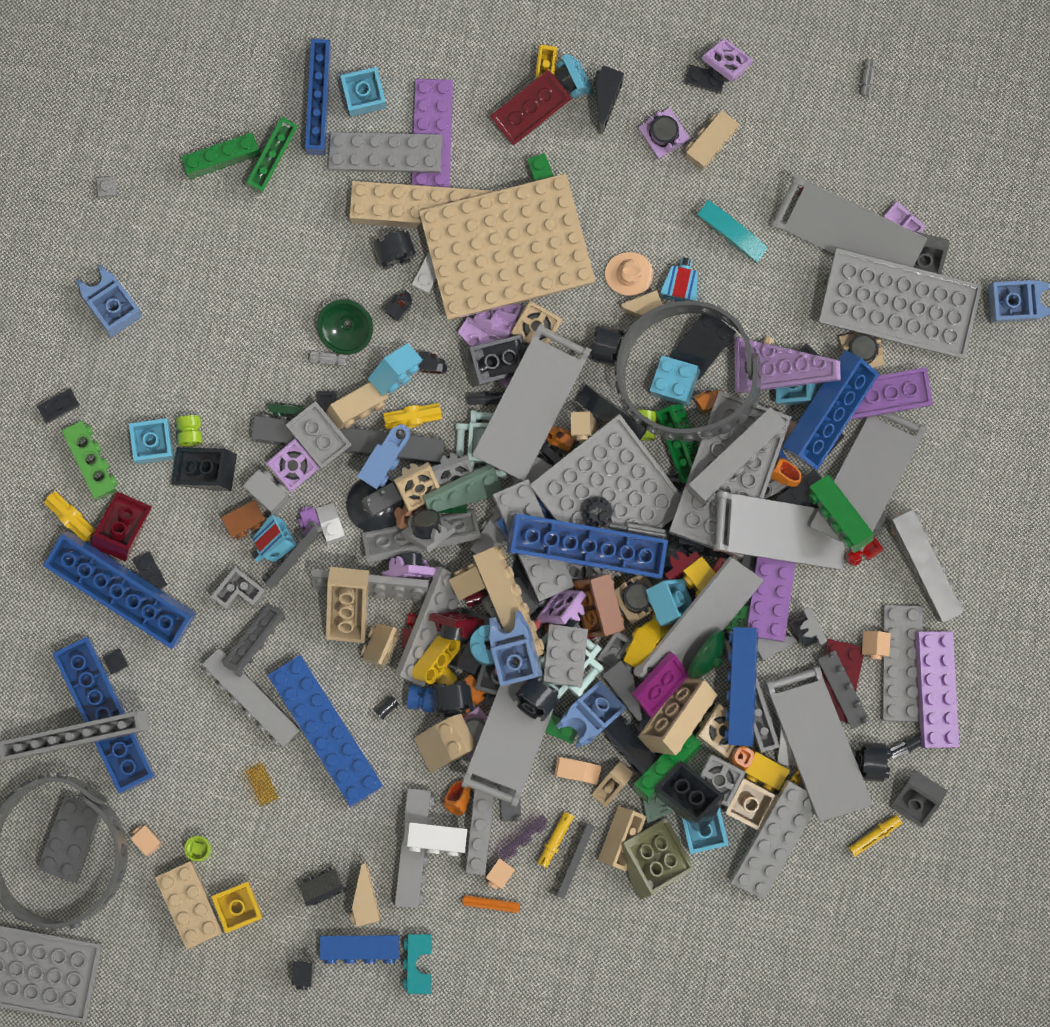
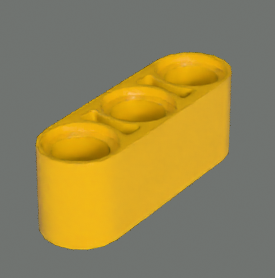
(435, 659)

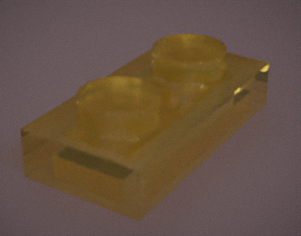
(262, 784)

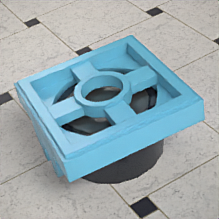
(573, 76)

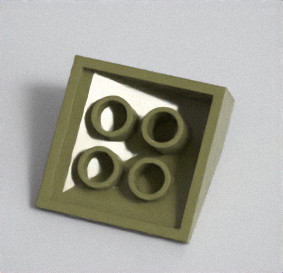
(655, 859)

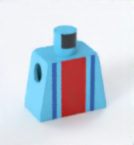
(681, 282)
(273, 540)

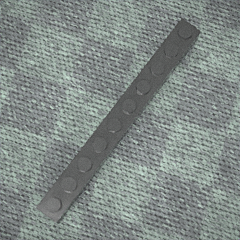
(363, 441)

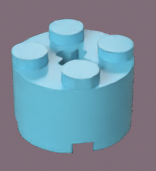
(478, 648)

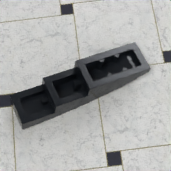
(607, 410)

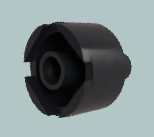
(394, 249)
(606, 345)
(536, 698)
(452, 699)
(873, 761)

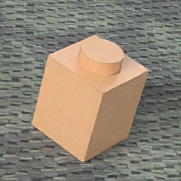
(876, 644)
(146, 840)
(499, 874)

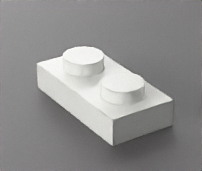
(426, 276)

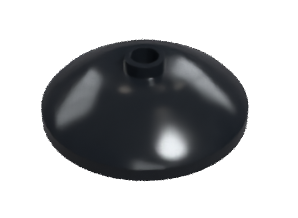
(359, 513)

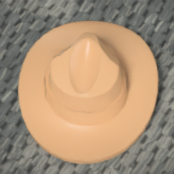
(629, 274)

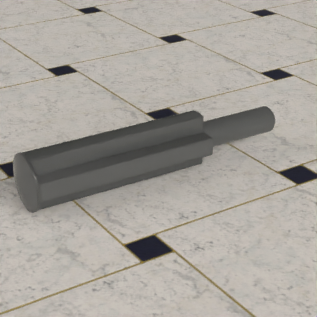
(640, 530)

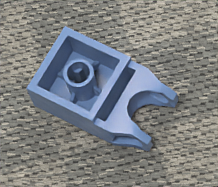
(104, 298)
(1025, 299)
(384, 458)
(514, 644)
(592, 713)

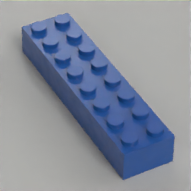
(587, 546)
(119, 589)
(98, 700)
(325, 731)

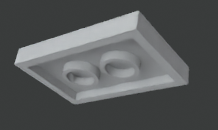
(318, 435)
(565, 655)

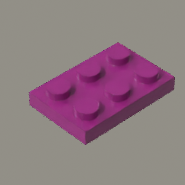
(660, 684)

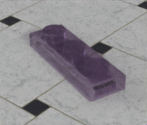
(524, 839)

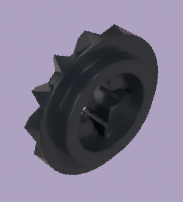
(592, 519)

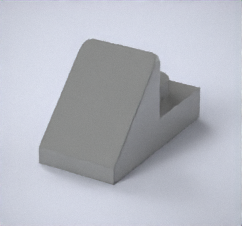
(614, 649)

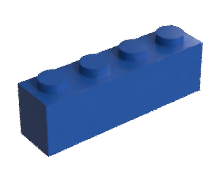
(359, 947)

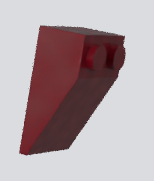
(120, 526)

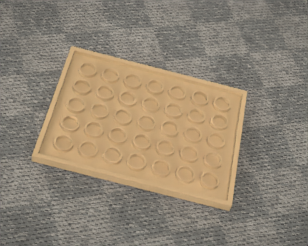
(507, 247)

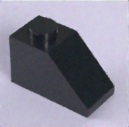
(303, 974)

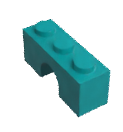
(416, 981)

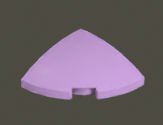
(901, 216)
(500, 320)

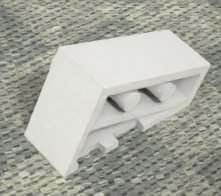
(435, 838)

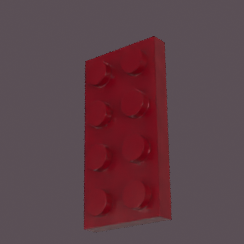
(531, 107)
(851, 659)

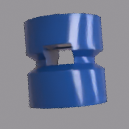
(420, 698)

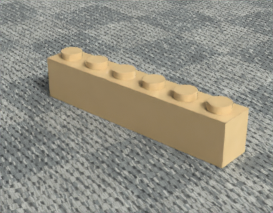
(504, 591)

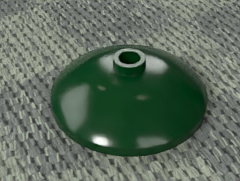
(337, 334)
(708, 656)

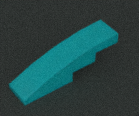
(733, 231)

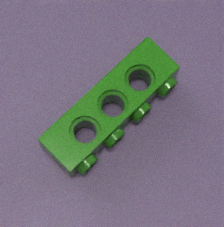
(73, 436)

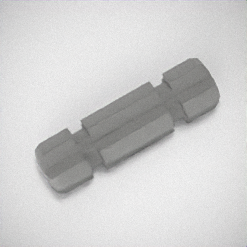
(868, 77)
(328, 358)

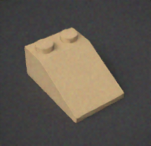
(380, 645)
(445, 742)
(365, 903)

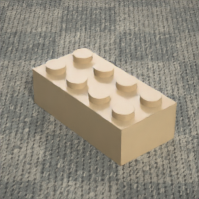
(347, 604)
(678, 717)
(189, 905)

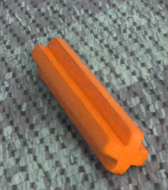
(492, 904)

